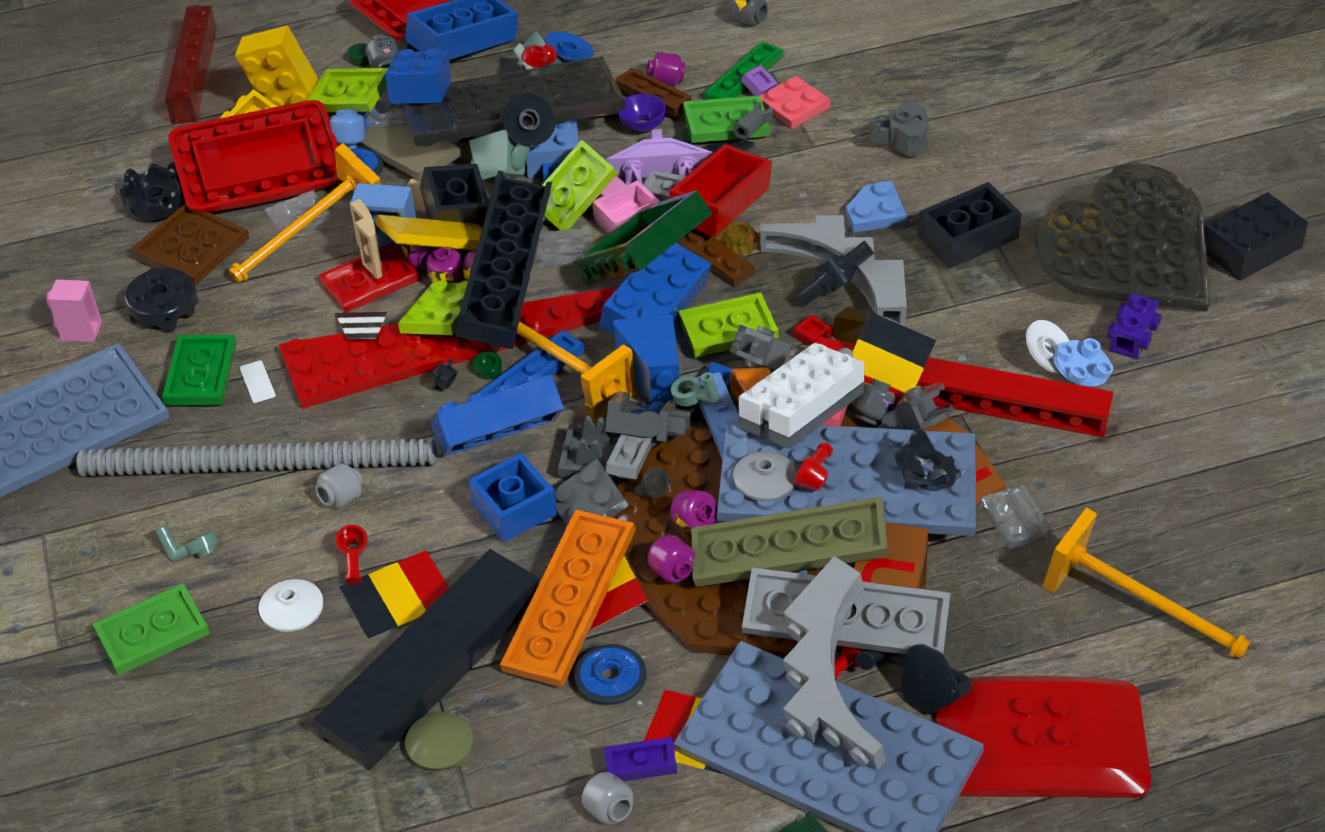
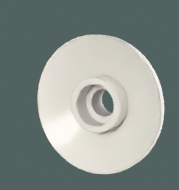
(1042, 342)
(291, 605)

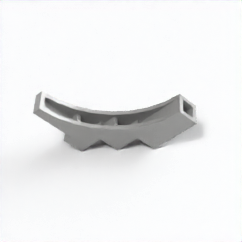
(878, 280)
(815, 623)

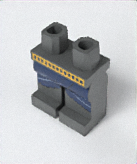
(646, 419)

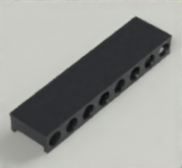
(503, 262)
(428, 659)

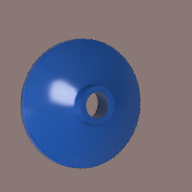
(569, 46)

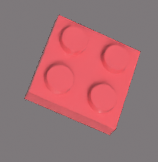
(795, 102)

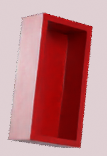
(728, 185)

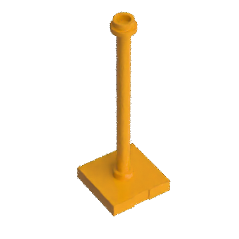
(350, 171)
(598, 382)
(1072, 552)

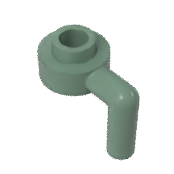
(688, 390)
(201, 545)

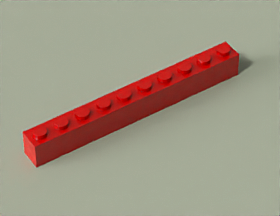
(1013, 395)

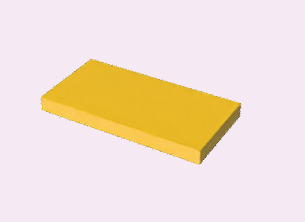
(430, 232)

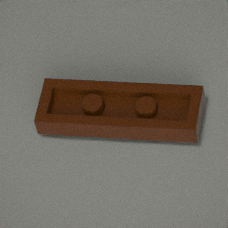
(637, 82)
(724, 261)

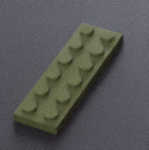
(789, 541)

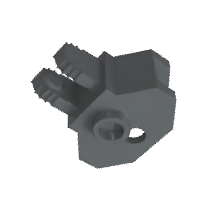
(902, 129)
(760, 347)
(918, 408)

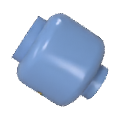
(348, 127)

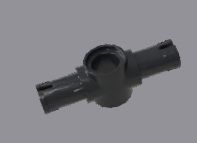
(835, 273)

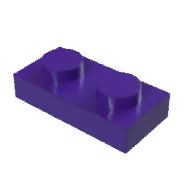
(641, 759)

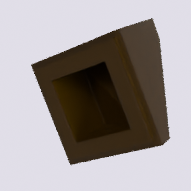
(848, 325)

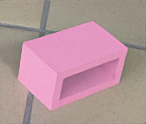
(74, 310)

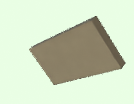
(398, 149)

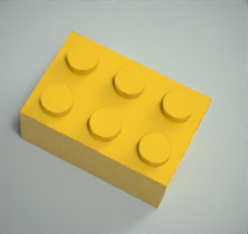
(276, 66)

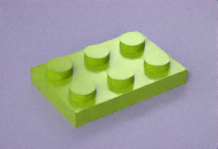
(350, 88)
(577, 185)
(435, 310)
(715, 325)

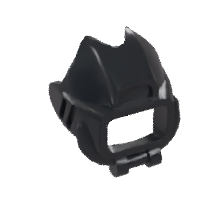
(921, 451)

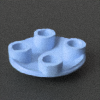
(1083, 362)

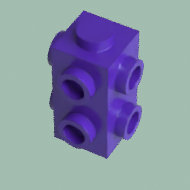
(1134, 326)

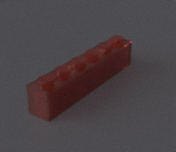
(191, 64)

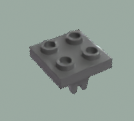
(586, 444)

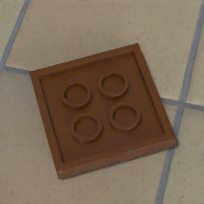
(191, 243)

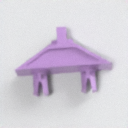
(657, 154)

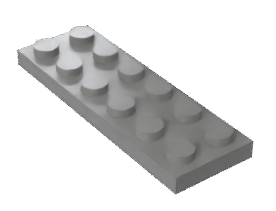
(879, 620)

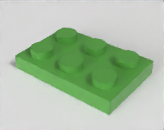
(717, 117)
(151, 629)

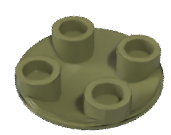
(439, 741)

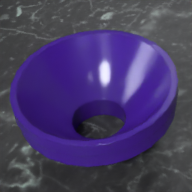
(642, 107)

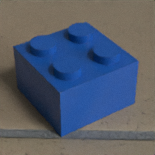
(418, 76)
(512, 497)

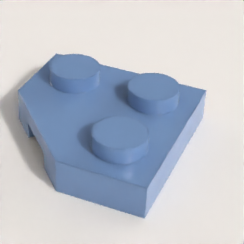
(876, 208)

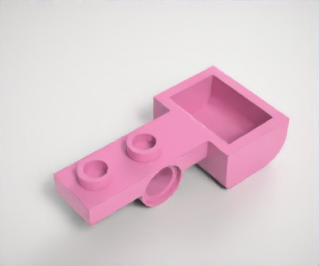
(620, 202)

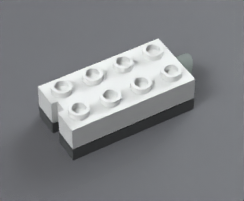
(802, 394)

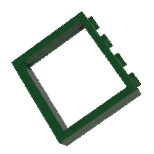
(642, 238)

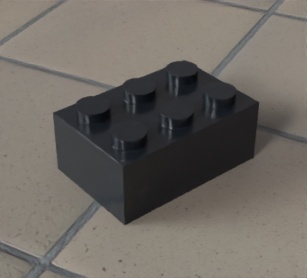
(969, 224)
(1254, 236)

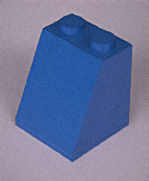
(653, 354)

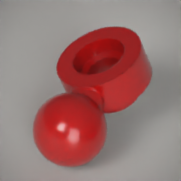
(539, 56)

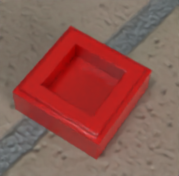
(811, 329)

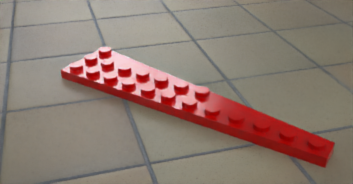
(339, 366)

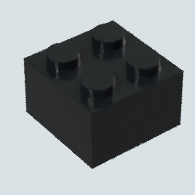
(454, 194)

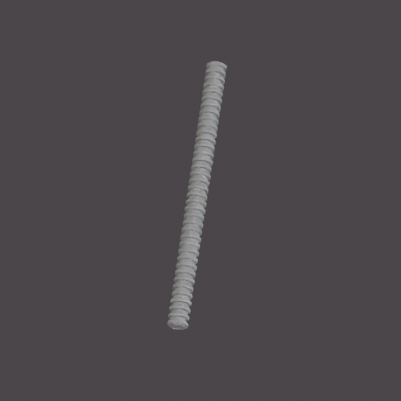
(255, 457)

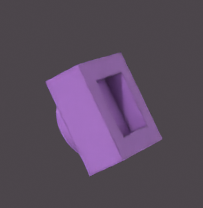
(758, 81)

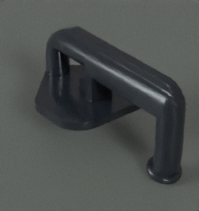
(927, 677)

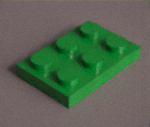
(199, 370)

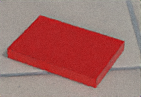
(355, 285)

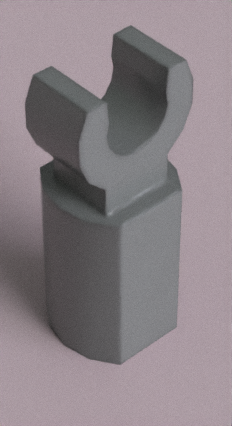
(752, 121)

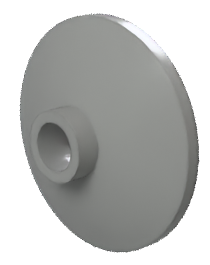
(764, 476)

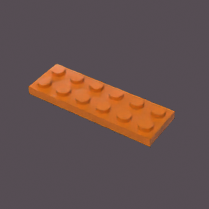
(568, 598)

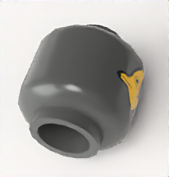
(749, 11)

